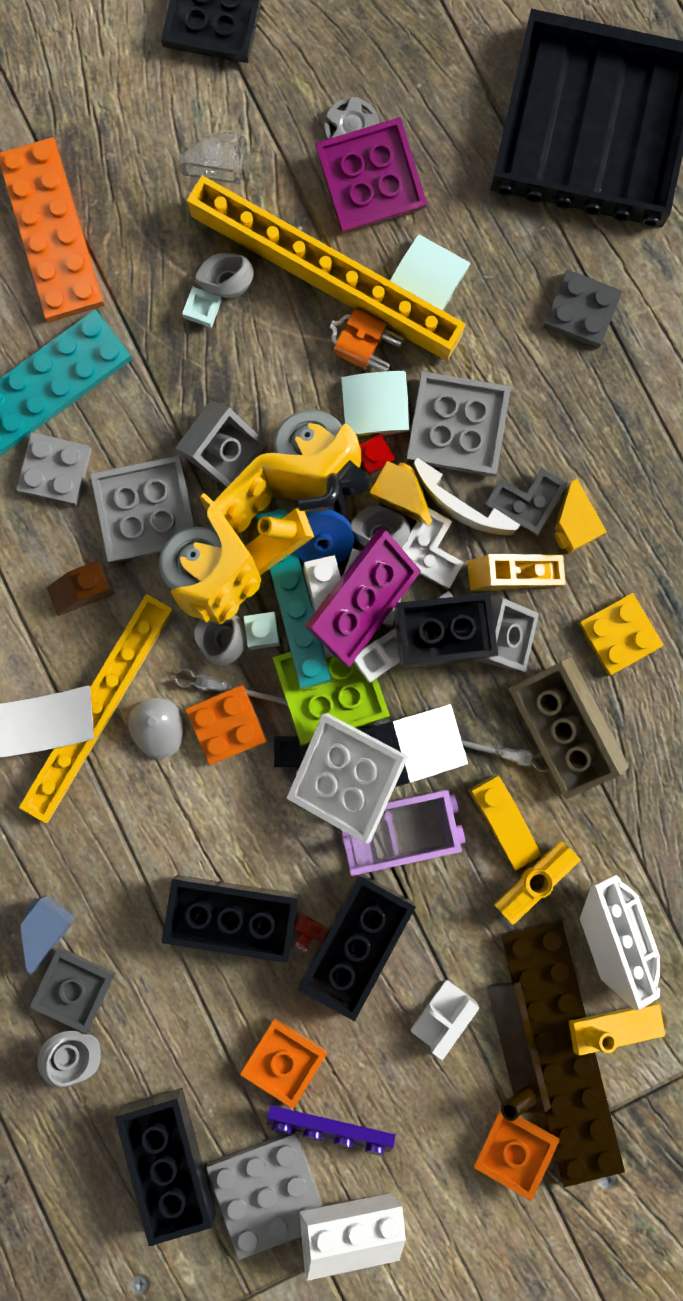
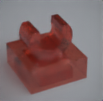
(310, 930)

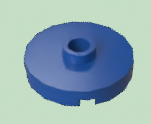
(334, 529)

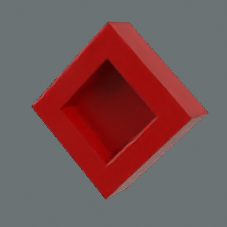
(375, 454)

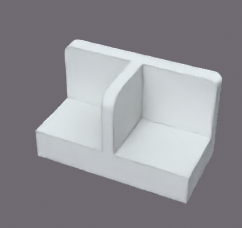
(445, 1018)

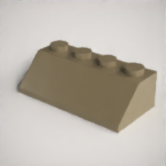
(569, 728)

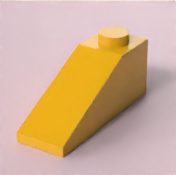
(514, 571)
(505, 821)

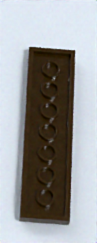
(574, 1084)

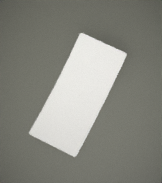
(46, 722)

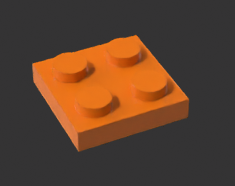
(226, 724)
(283, 1063)
(517, 1155)

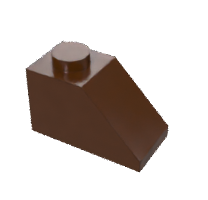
(80, 588)

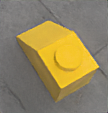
(401, 491)
(577, 520)

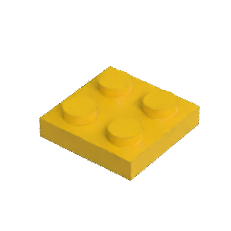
(620, 634)

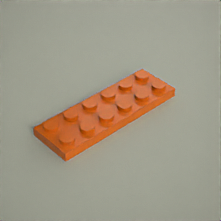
(50, 230)

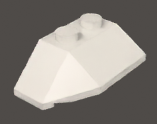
(622, 942)

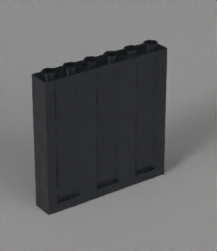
(594, 120)

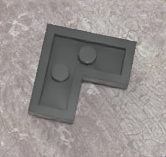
(528, 509)

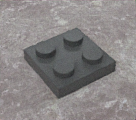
(583, 308)
(72, 990)

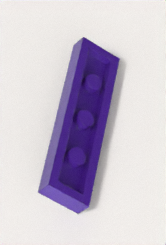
(343, 1133)

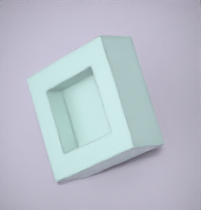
(201, 307)

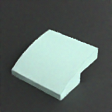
(430, 272)
(376, 403)

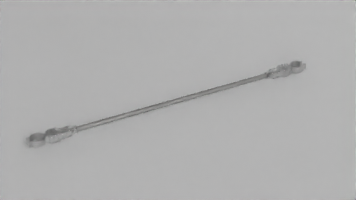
(207, 683)

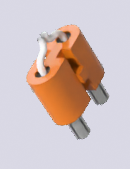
(361, 339)

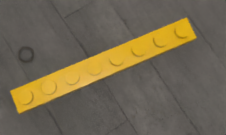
(105, 696)

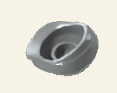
(225, 275)
(377, 517)
(221, 642)
(156, 727)
(69, 1058)

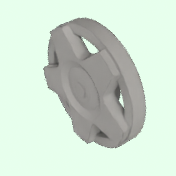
(351, 118)

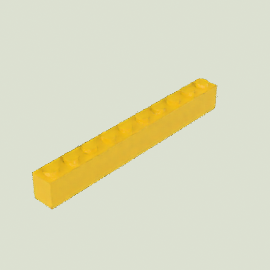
(324, 267)

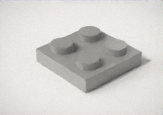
(54, 469)

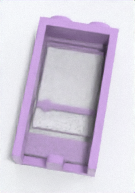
(408, 833)

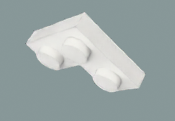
(424, 551)

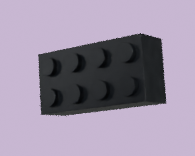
(230, 918)
(356, 946)
(165, 1167)

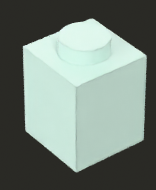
(262, 630)

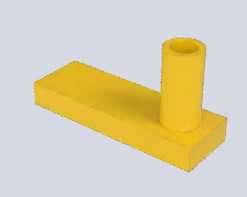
(279, 538)
(616, 1029)

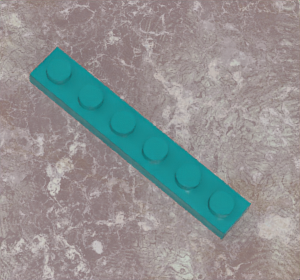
(296, 612)

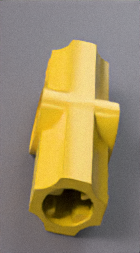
(552, 867)

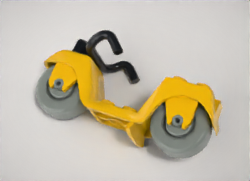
(311, 463)

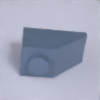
(42, 930)

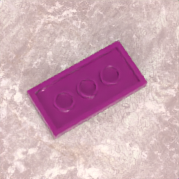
(363, 598)

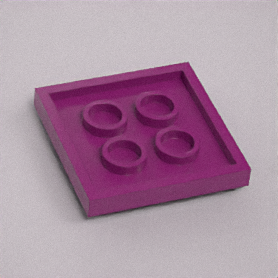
(371, 175)

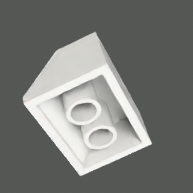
(352, 1236)

